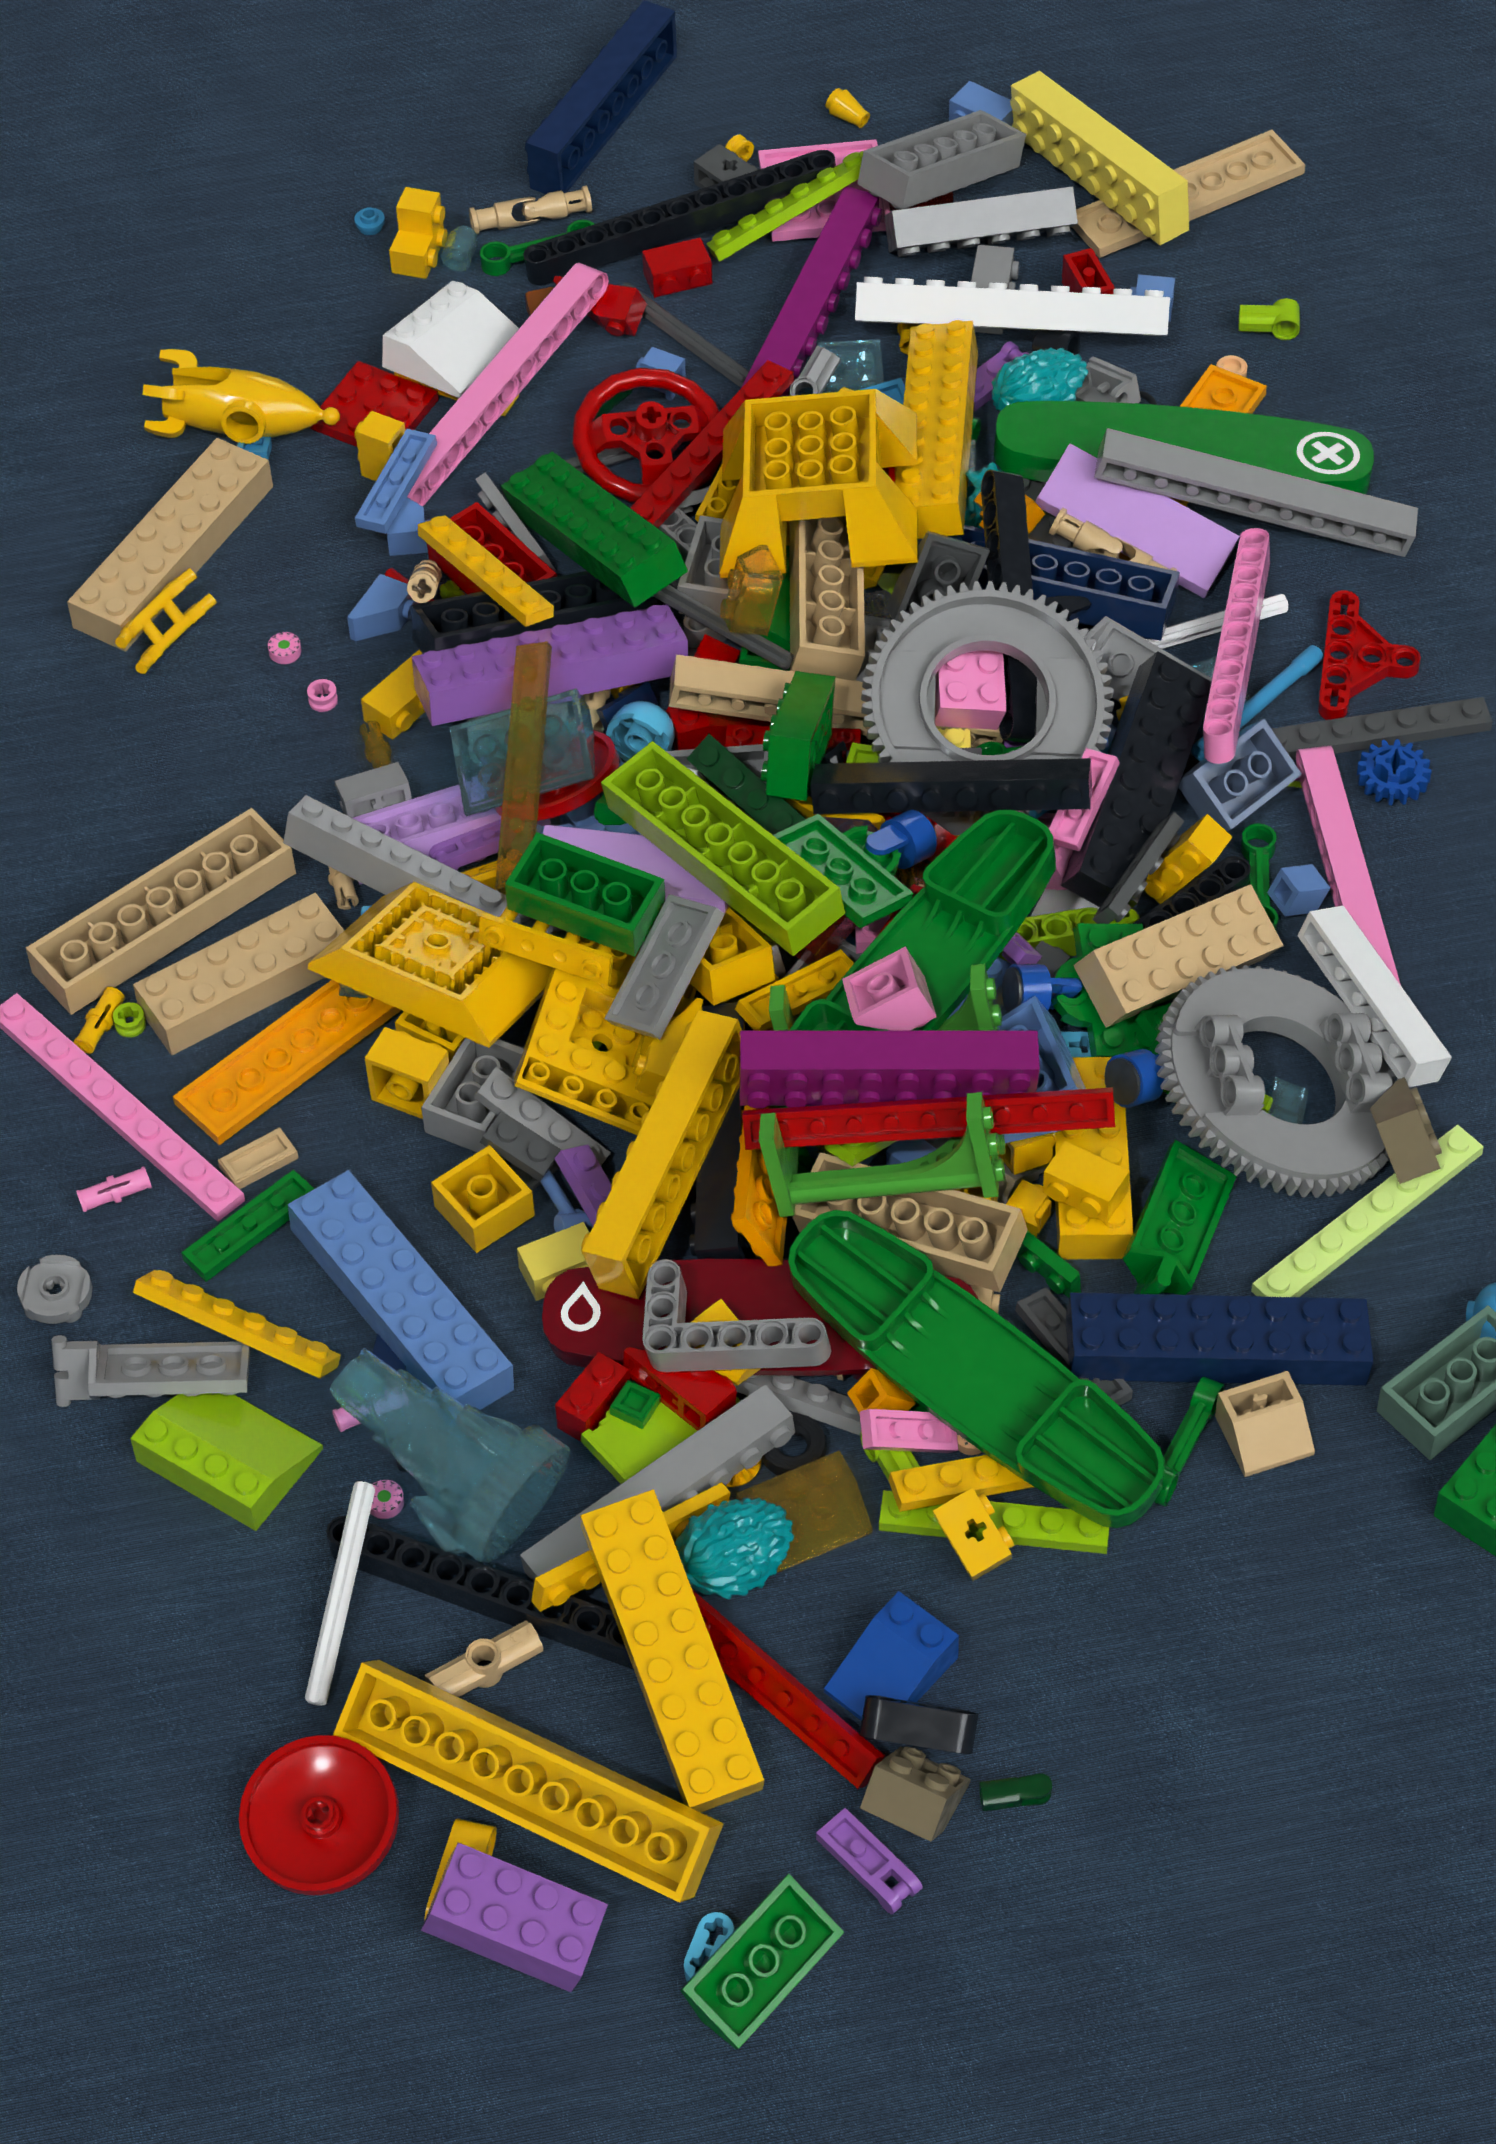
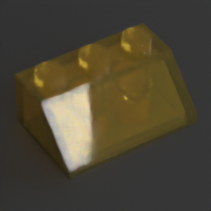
(820, 1502)

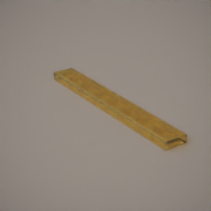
(523, 756)

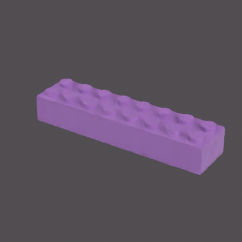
(584, 656)

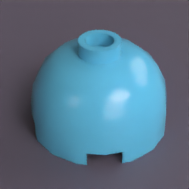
(639, 725)

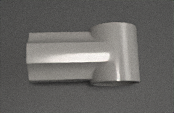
(816, 371)

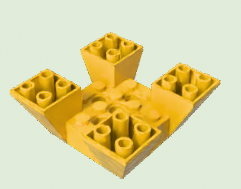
(820, 461)

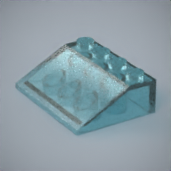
(483, 744)

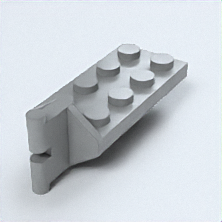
(1124, 654)
(147, 1369)

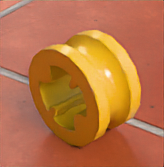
(741, 146)

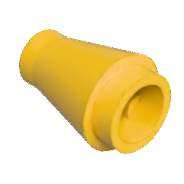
(846, 107)

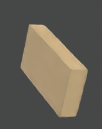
(258, 1158)

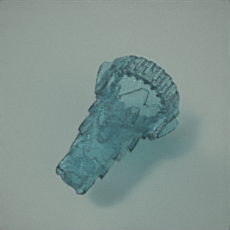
(478, 1469)

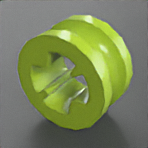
(127, 1010)

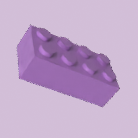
(514, 1917)

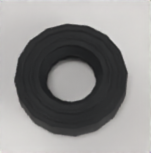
(816, 1447)

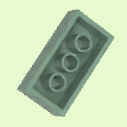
(1444, 1388)

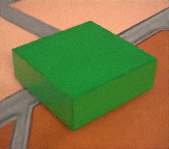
(635, 1404)

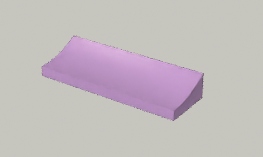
(1141, 518)
(429, 819)
(640, 854)

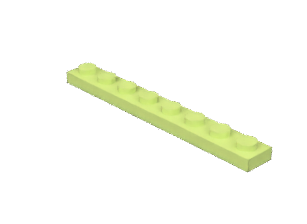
(1365, 1221)

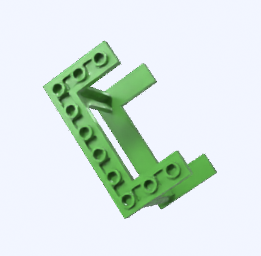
(955, 1165)

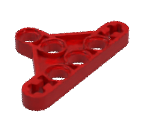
(1354, 669)

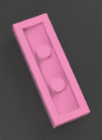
(1072, 825)
(906, 1431)

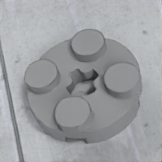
(58, 1307)

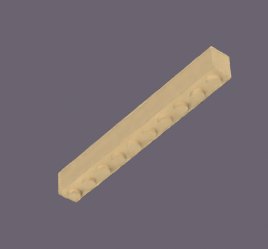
(755, 692)

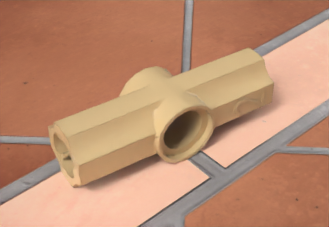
(503, 1651)

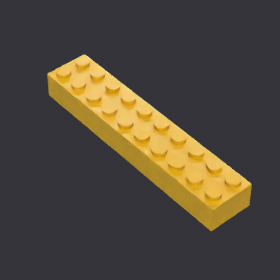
(942, 394)
(529, 1780)

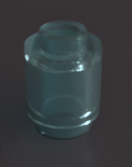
(459, 248)

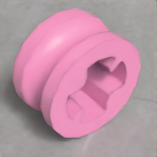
(322, 687)

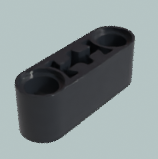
(918, 1724)

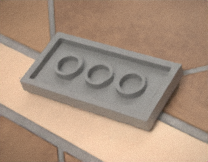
(664, 966)

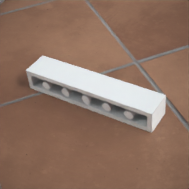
(1371, 989)

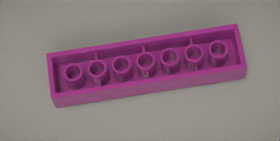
(882, 1066)

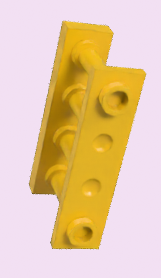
(545, 948)

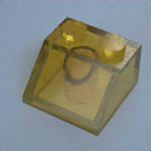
(752, 592)

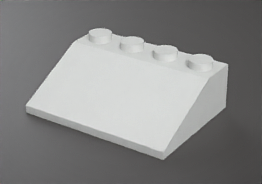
(448, 339)

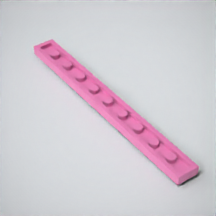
(119, 1108)

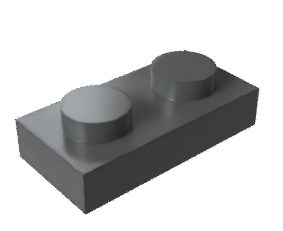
(520, 1146)

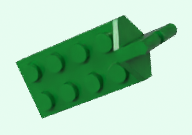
(1177, 1222)

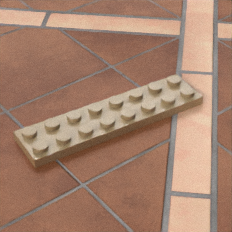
(1211, 185)

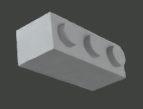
(994, 265)

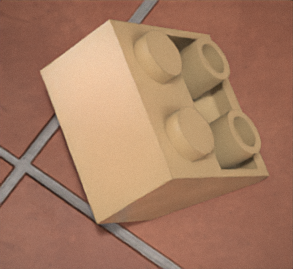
(1265, 1423)

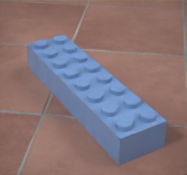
(399, 1293)

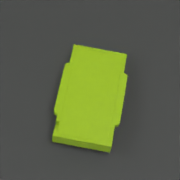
(629, 1449)

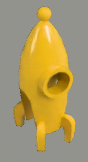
(231, 402)

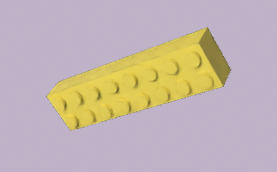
(1101, 158)

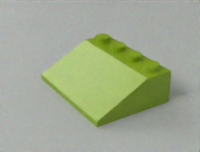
(225, 1453)

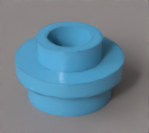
(369, 221)

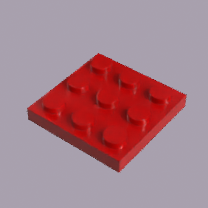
(379, 391)

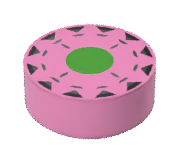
(284, 648)
(387, 1500)

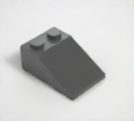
(940, 564)

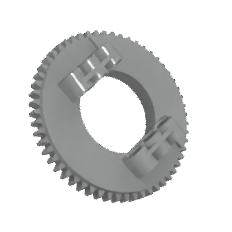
(902, 675)
(1223, 1099)

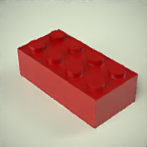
(499, 542)

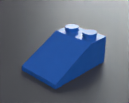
(894, 1657)

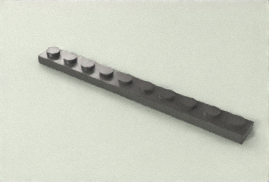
(1402, 724)

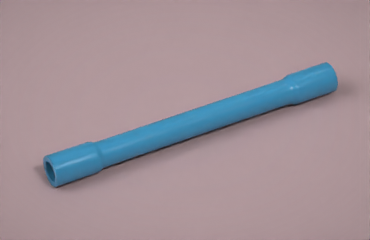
(1299, 667)

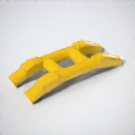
(181, 620)

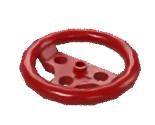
(647, 428)

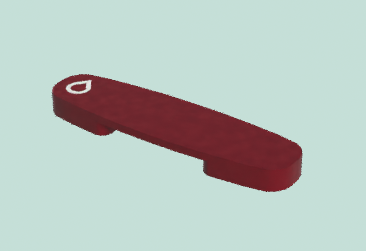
(590, 1320)

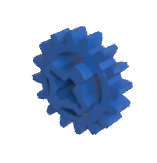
(1377, 775)

